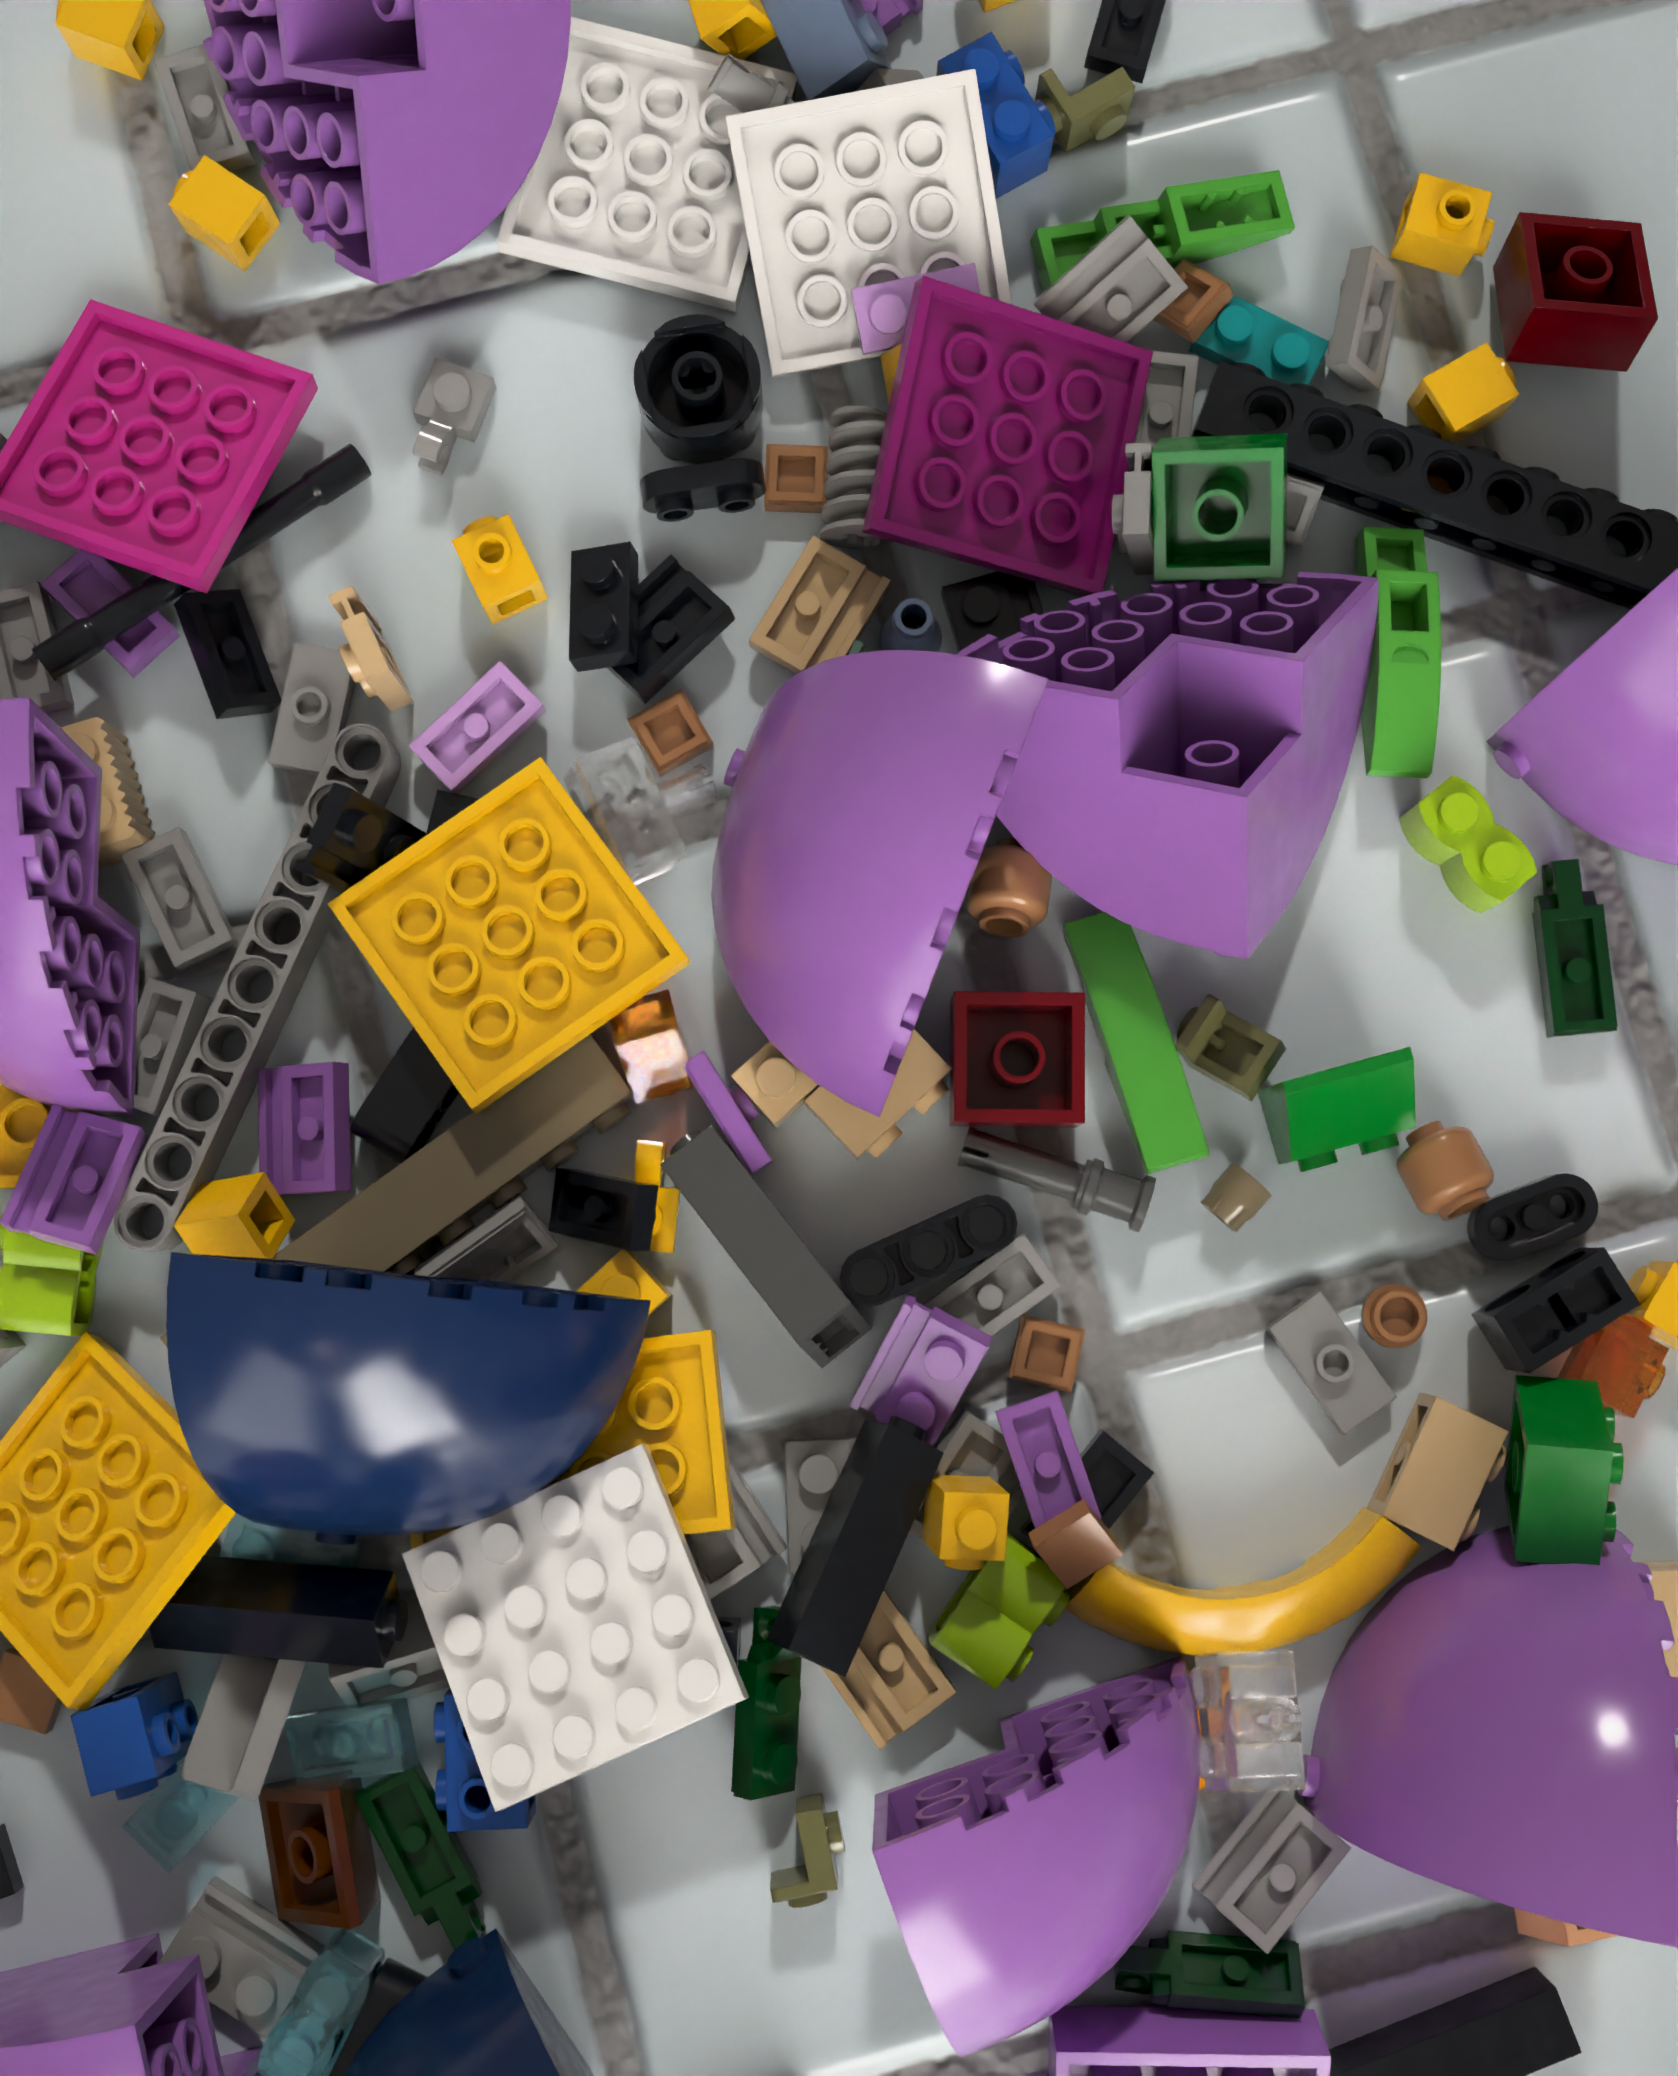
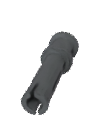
(1087, 1185)

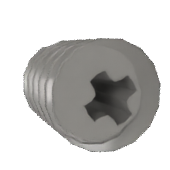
(851, 469)

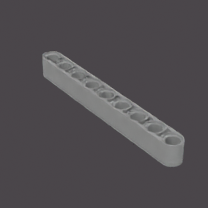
(234, 1009)

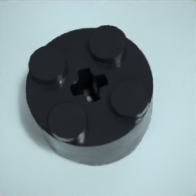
(690, 355)

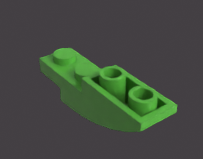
(1405, 665)

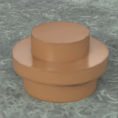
(1394, 1315)

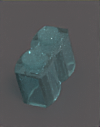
(322, 2007)

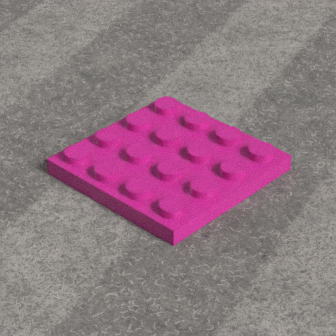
(149, 444)

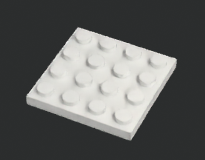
(638, 171)
(858, 198)
(573, 1627)

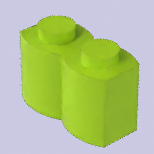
(1475, 855)
(45, 1286)
(997, 1614)

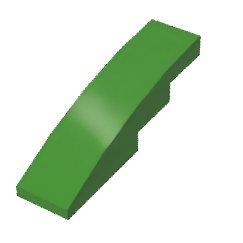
(1184, 222)
(1136, 1042)

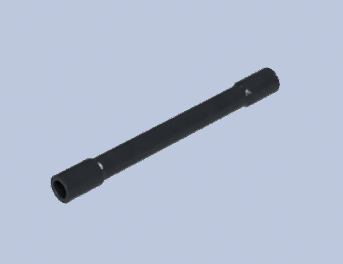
(91, 634)

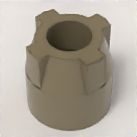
(1235, 1197)

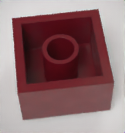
(1574, 292)
(1017, 1059)

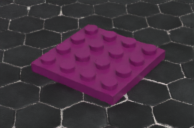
(1006, 438)

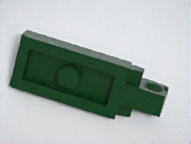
(1572, 955)
(768, 1719)
(422, 1854)
(1215, 1974)

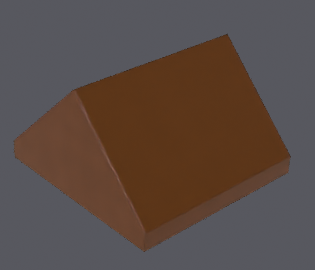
(319, 1852)

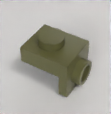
(1090, 112)
(1227, 1048)
(820, 1840)

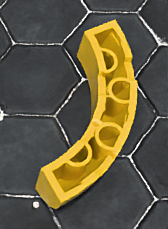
(1252, 1614)

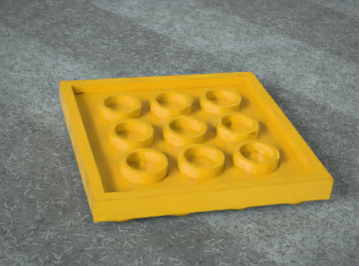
(508, 934)
(96, 1519)

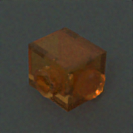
(652, 1047)
(1622, 1363)

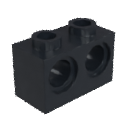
(1555, 1309)

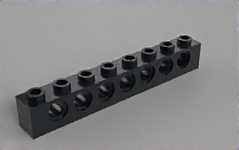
(1473, 472)

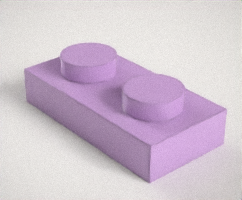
(884, 307)
(477, 728)

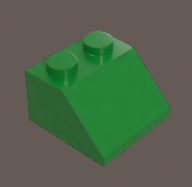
(1341, 1108)

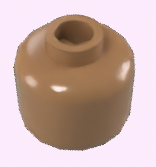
(1008, 890)
(1445, 1170)

